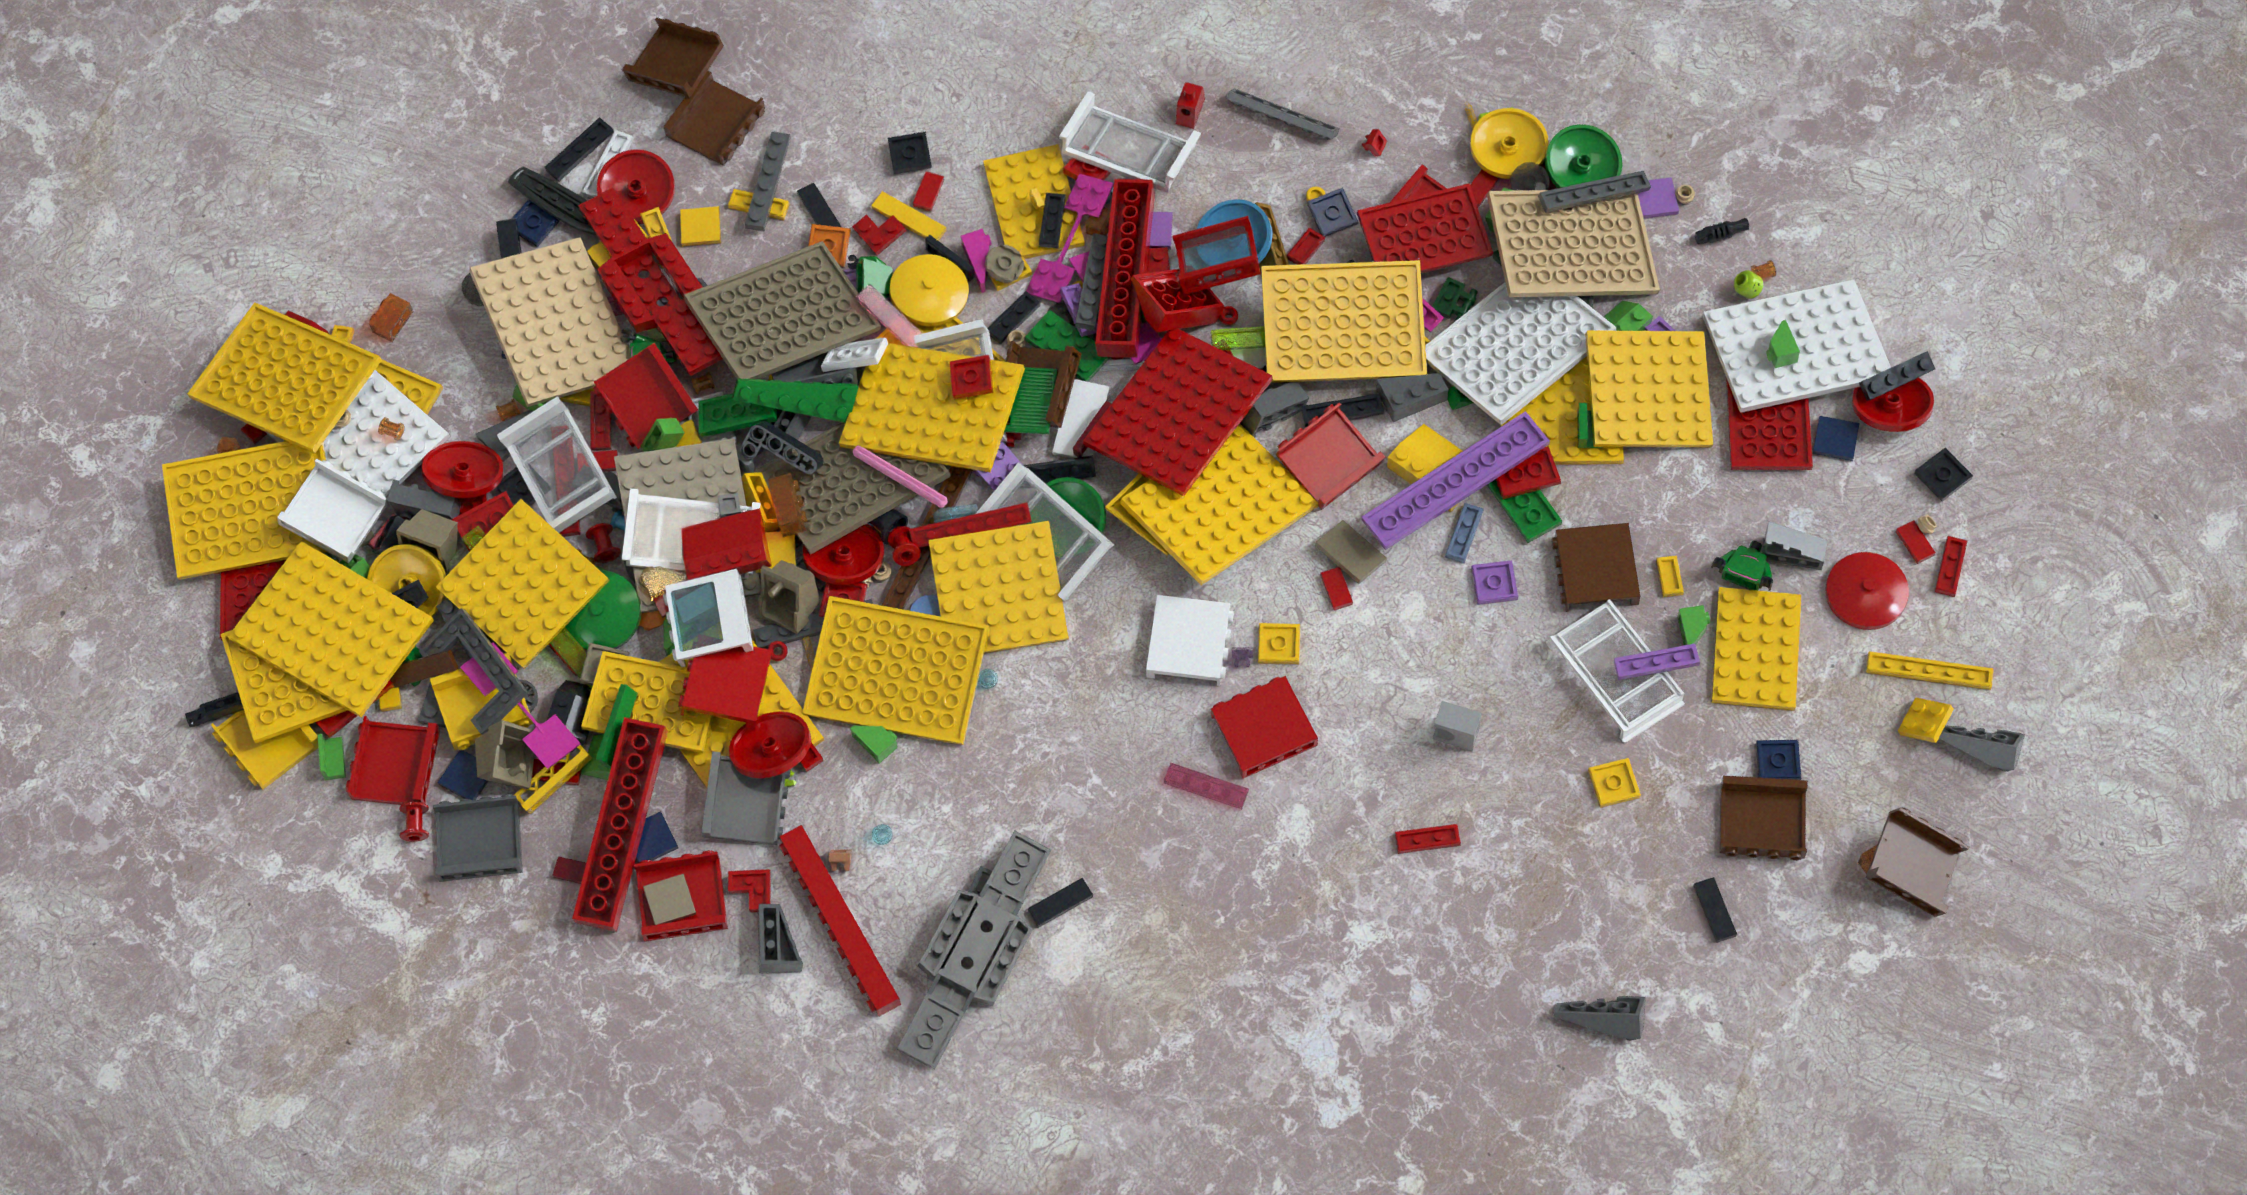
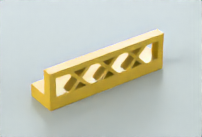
(555, 782)

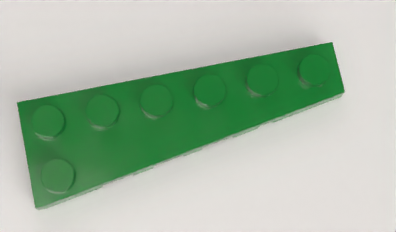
(812, 399)

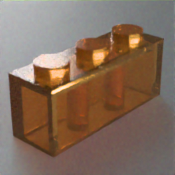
(788, 504)

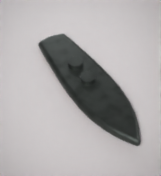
(551, 197)

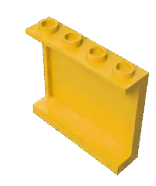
(461, 701)
(268, 758)

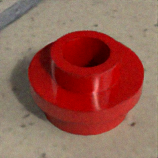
(1229, 310)
(782, 646)

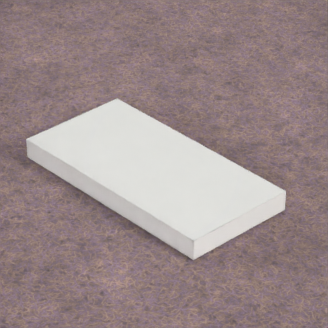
(1082, 407)

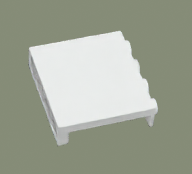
(333, 511)
(1189, 638)

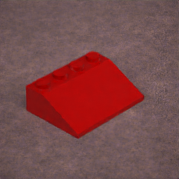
(1167, 305)
(725, 545)

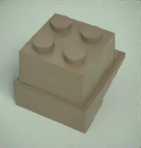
(431, 533)
(787, 595)
(504, 755)

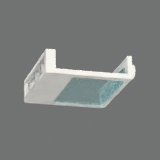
(707, 615)

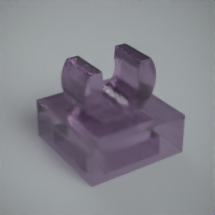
(1242, 653)

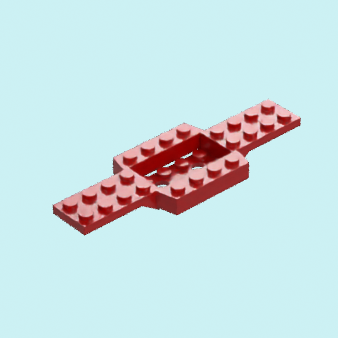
(638, 297)

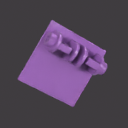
(1002, 466)

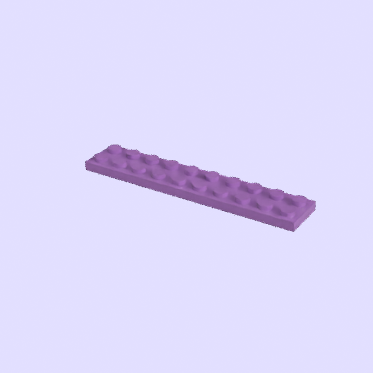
(1455, 480)

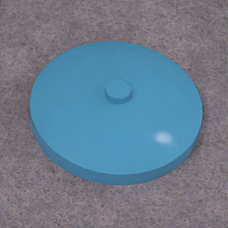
(1240, 208)

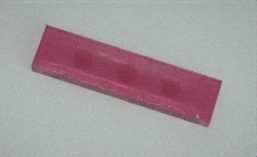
(888, 315)
(1206, 786)

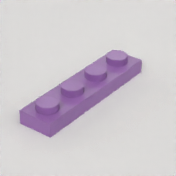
(1656, 661)

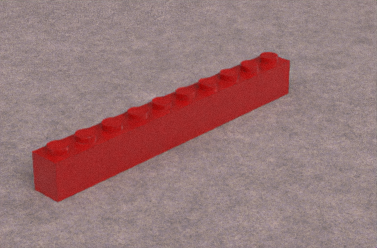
(840, 921)

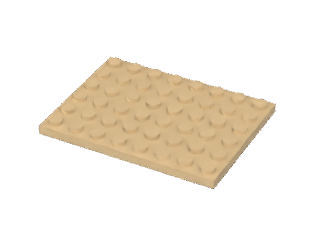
(1572, 249)
(551, 319)

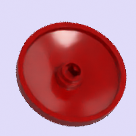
(639, 180)
(1896, 409)
(462, 469)
(848, 558)
(1867, 590)
(773, 746)

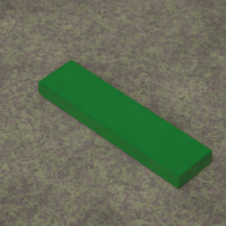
(622, 708)

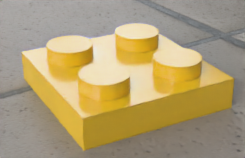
(1925, 720)

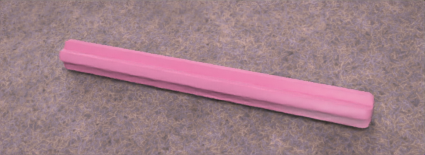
(900, 476)

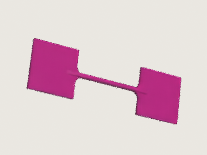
(1086, 199)
(1148, 336)
(548, 740)

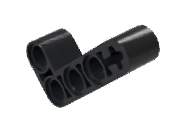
(508, 237)
(783, 451)

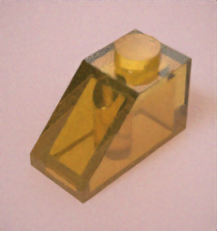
(657, 578)

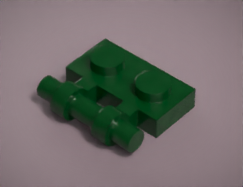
(1449, 296)

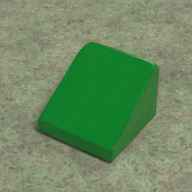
(1457, 399)

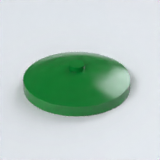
(1582, 156)
(1082, 498)
(609, 616)

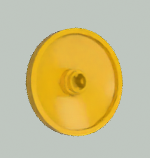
(1507, 140)
(929, 290)
(404, 565)

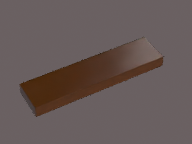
(424, 668)

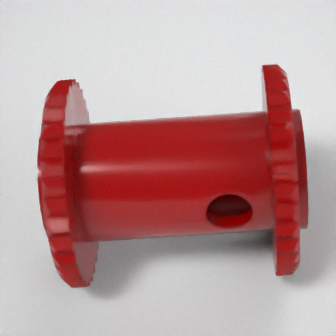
(900, 540)
(603, 543)
(414, 824)

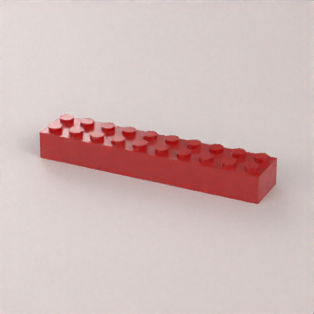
(1125, 256)
(620, 824)

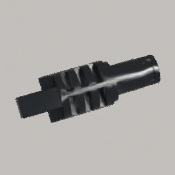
(1721, 231)

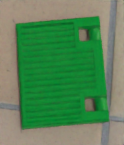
(1032, 402)

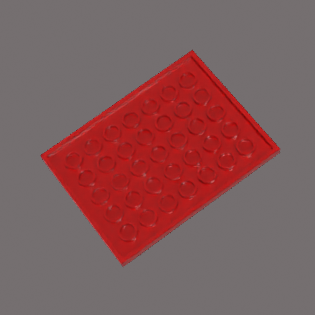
(1178, 410)

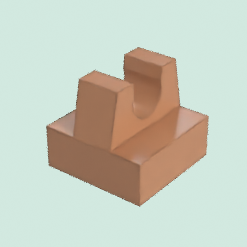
(840, 856)

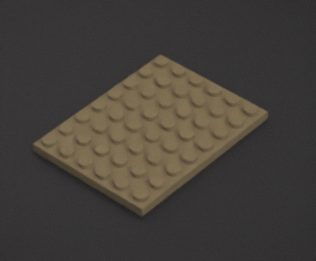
(781, 312)
(685, 473)
(846, 489)

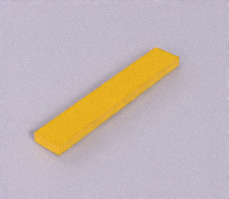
(1929, 670)

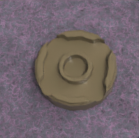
(1004, 263)

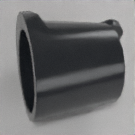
(887, 522)

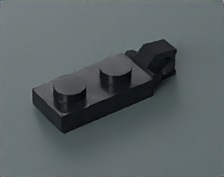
(215, 709)

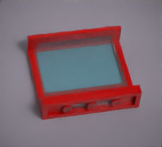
(1216, 255)

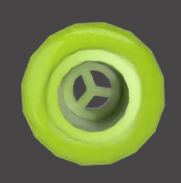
(1748, 284)

